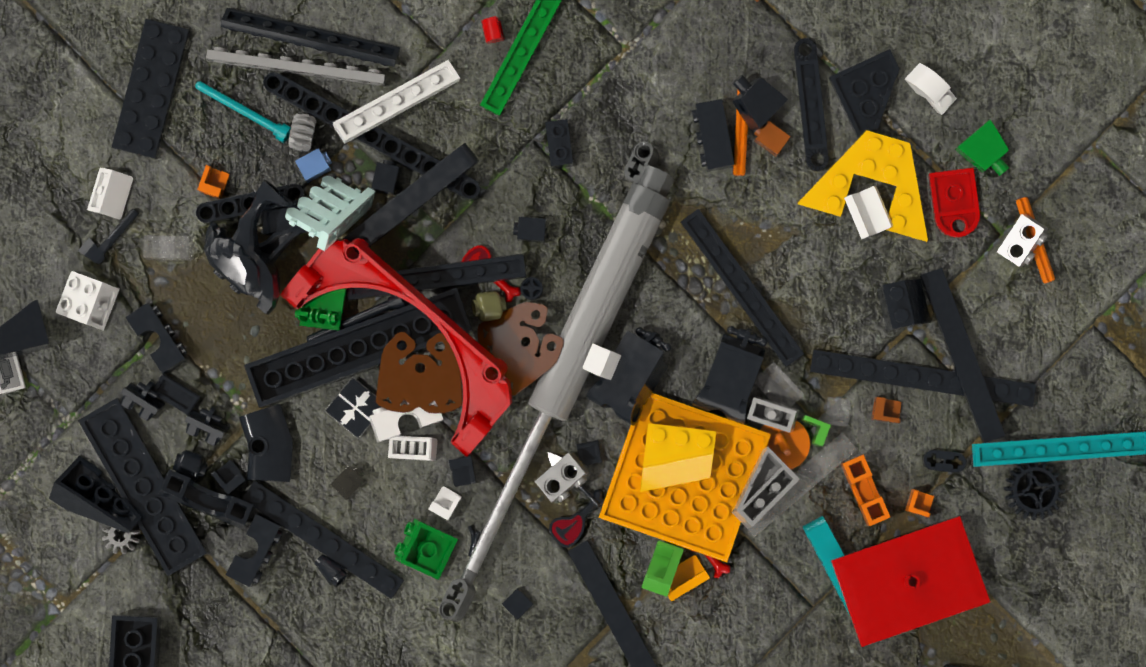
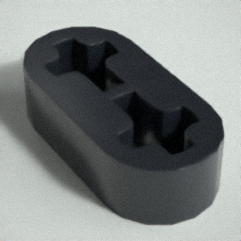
(943, 466)

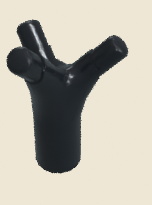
(474, 539)

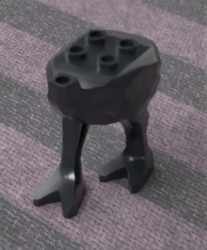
(244, 260)

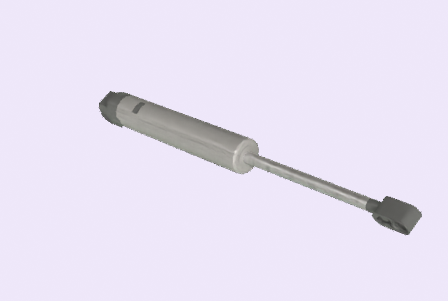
(585, 326)

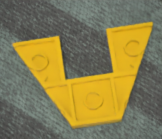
(881, 160)

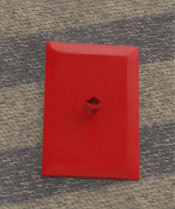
(910, 581)

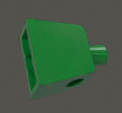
(985, 149)

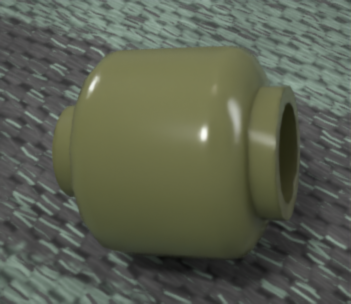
(488, 306)

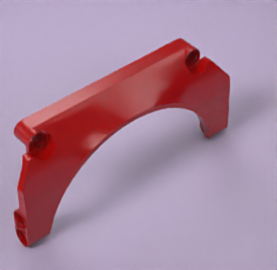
(484, 391)

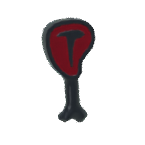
(568, 530)

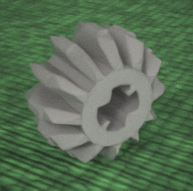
(302, 132)
(120, 544)

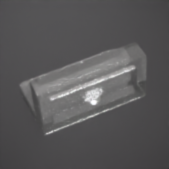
(778, 386)

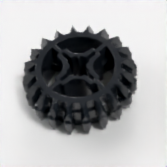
(1031, 479)

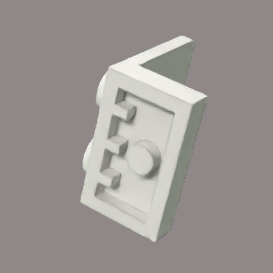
(87, 300)

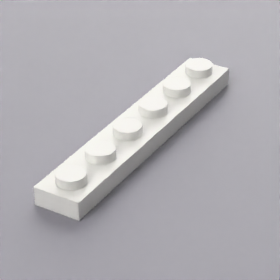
(396, 101)

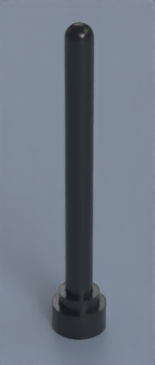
(393, 302)

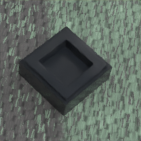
(589, 453)
(517, 603)

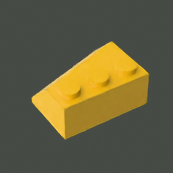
(676, 456)

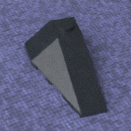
(88, 494)

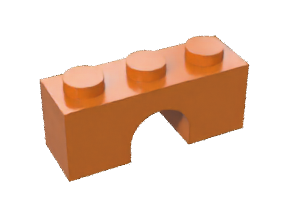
(864, 490)

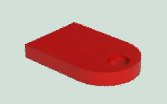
(954, 199)

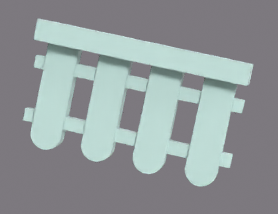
(333, 222)

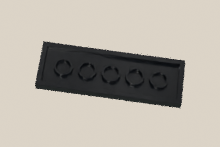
(150, 89)

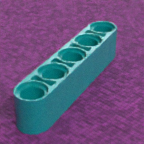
(825, 548)

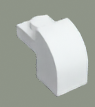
(932, 87)

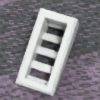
(431, 449)

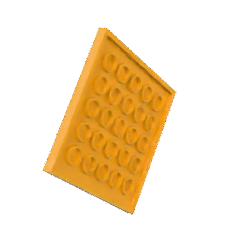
(690, 513)

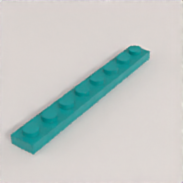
(1059, 449)

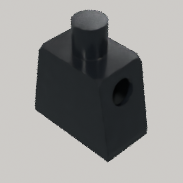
(757, 101)

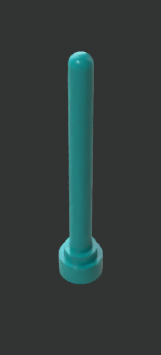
(281, 131)

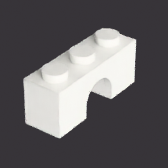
(386, 422)

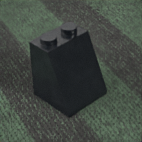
(903, 304)
(23, 332)

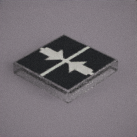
(353, 407)

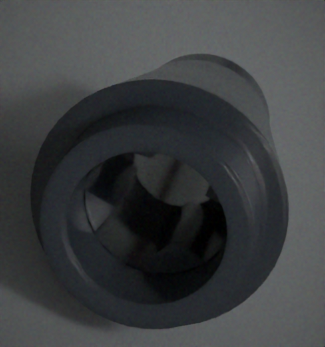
(332, 572)

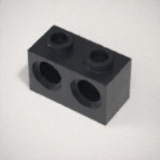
(559, 144)

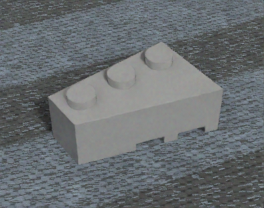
(764, 488)

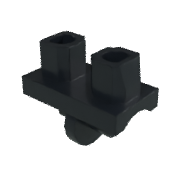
(144, 396)
(207, 421)

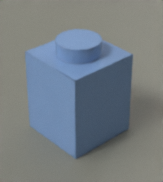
(314, 165)

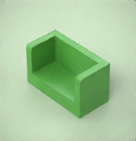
(662, 568)

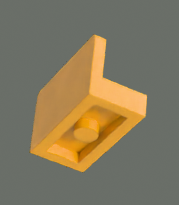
(687, 576)

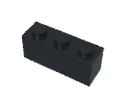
(713, 135)

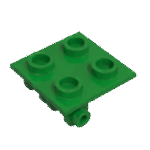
(323, 311)

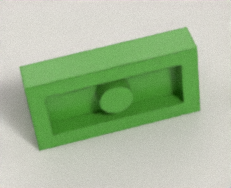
(821, 431)

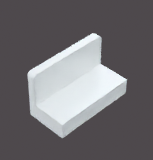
(110, 193)
(868, 212)

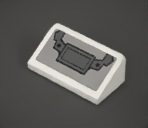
(11, 375)

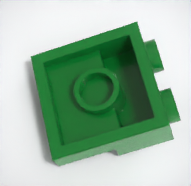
(425, 548)

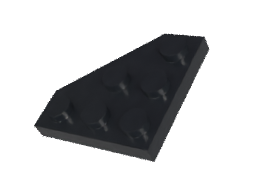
(866, 90)

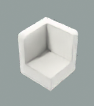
(601, 361)
(445, 503)

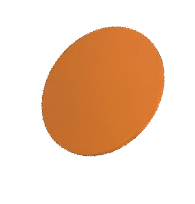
(789, 447)

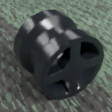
(529, 286)

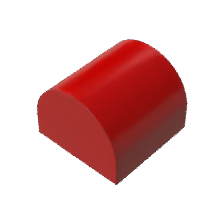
(492, 30)

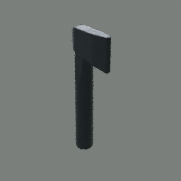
(96, 253)

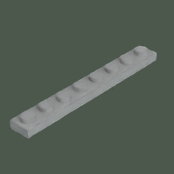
(286, 65)

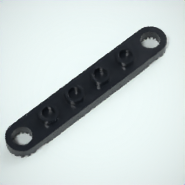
(811, 104)

